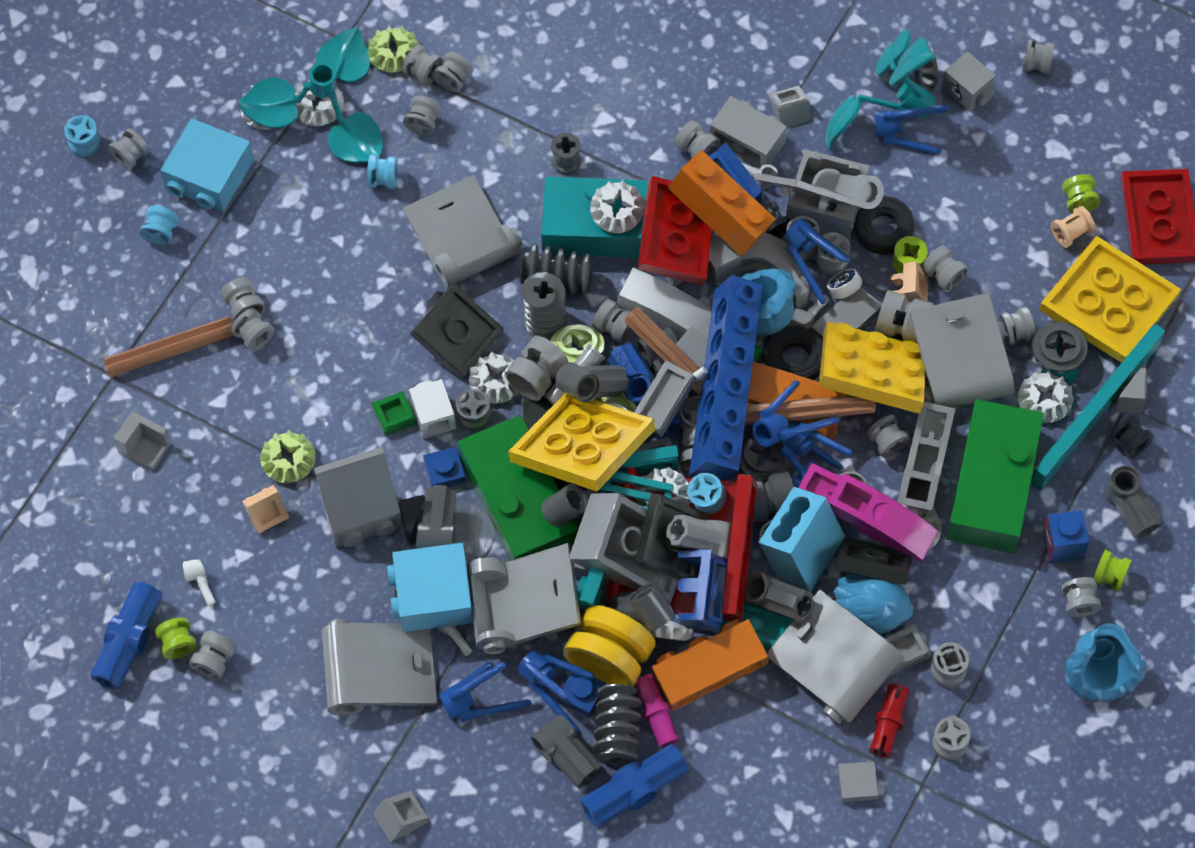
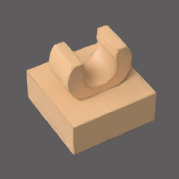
(913, 281)
(265, 509)

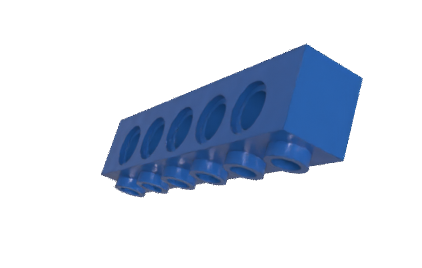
(727, 384)

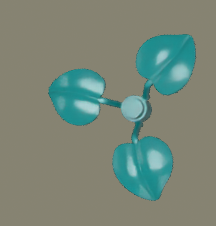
(342, 57)
(910, 93)

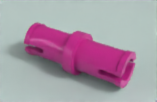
(656, 711)

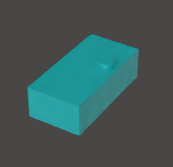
(569, 221)

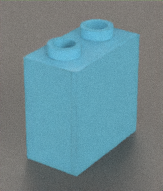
(207, 165)
(802, 539)
(430, 587)

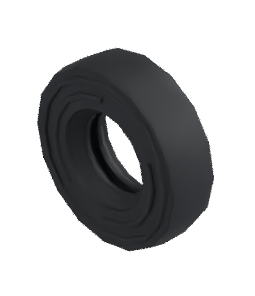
(883, 243)
(790, 337)

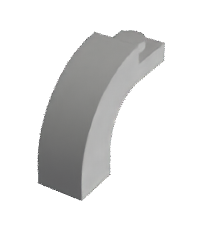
(764, 254)
(926, 456)

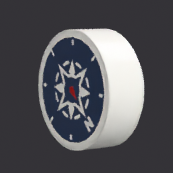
(844, 283)

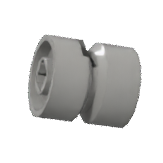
(889, 311)
(532, 372)

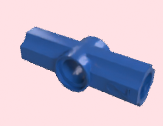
(639, 378)
(126, 635)
(634, 785)

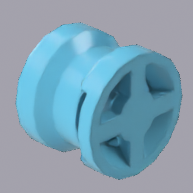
(77, 129)
(382, 171)
(159, 225)
(702, 486)

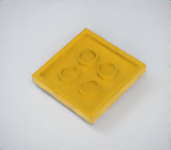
(1110, 298)
(872, 367)
(582, 441)

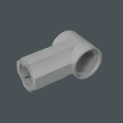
(700, 534)

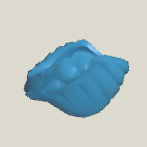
(776, 299)
(874, 601)
(1104, 665)

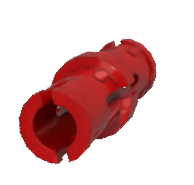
(889, 720)

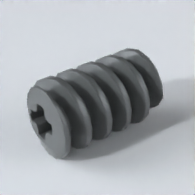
(568, 271)
(544, 304)
(614, 724)

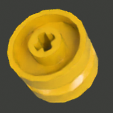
(609, 646)

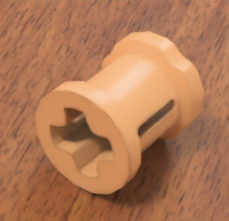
(1072, 226)

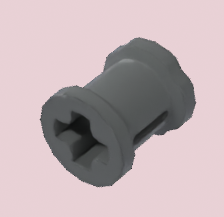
(566, 153)

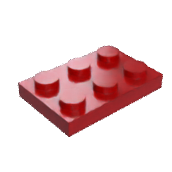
(1159, 215)
(673, 236)

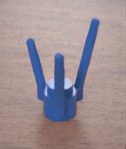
(890, 123)
(805, 238)
(775, 427)
(804, 443)
(540, 673)
(458, 698)

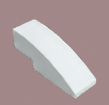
(664, 304)

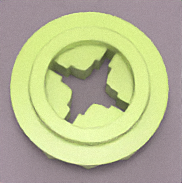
(380, 53)
(581, 336)
(282, 470)

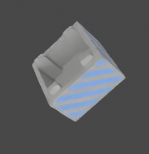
(829, 216)

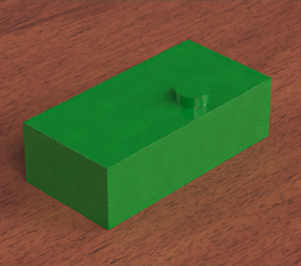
(995, 476)
(512, 492)

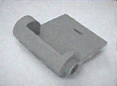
(832, 187)
(461, 231)
(963, 356)
(521, 598)
(837, 660)
(375, 666)

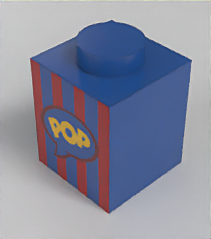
(1065, 536)

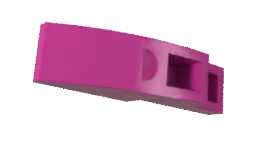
(872, 512)

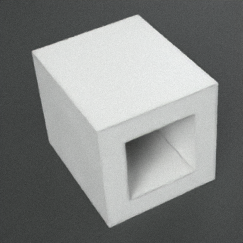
(432, 408)

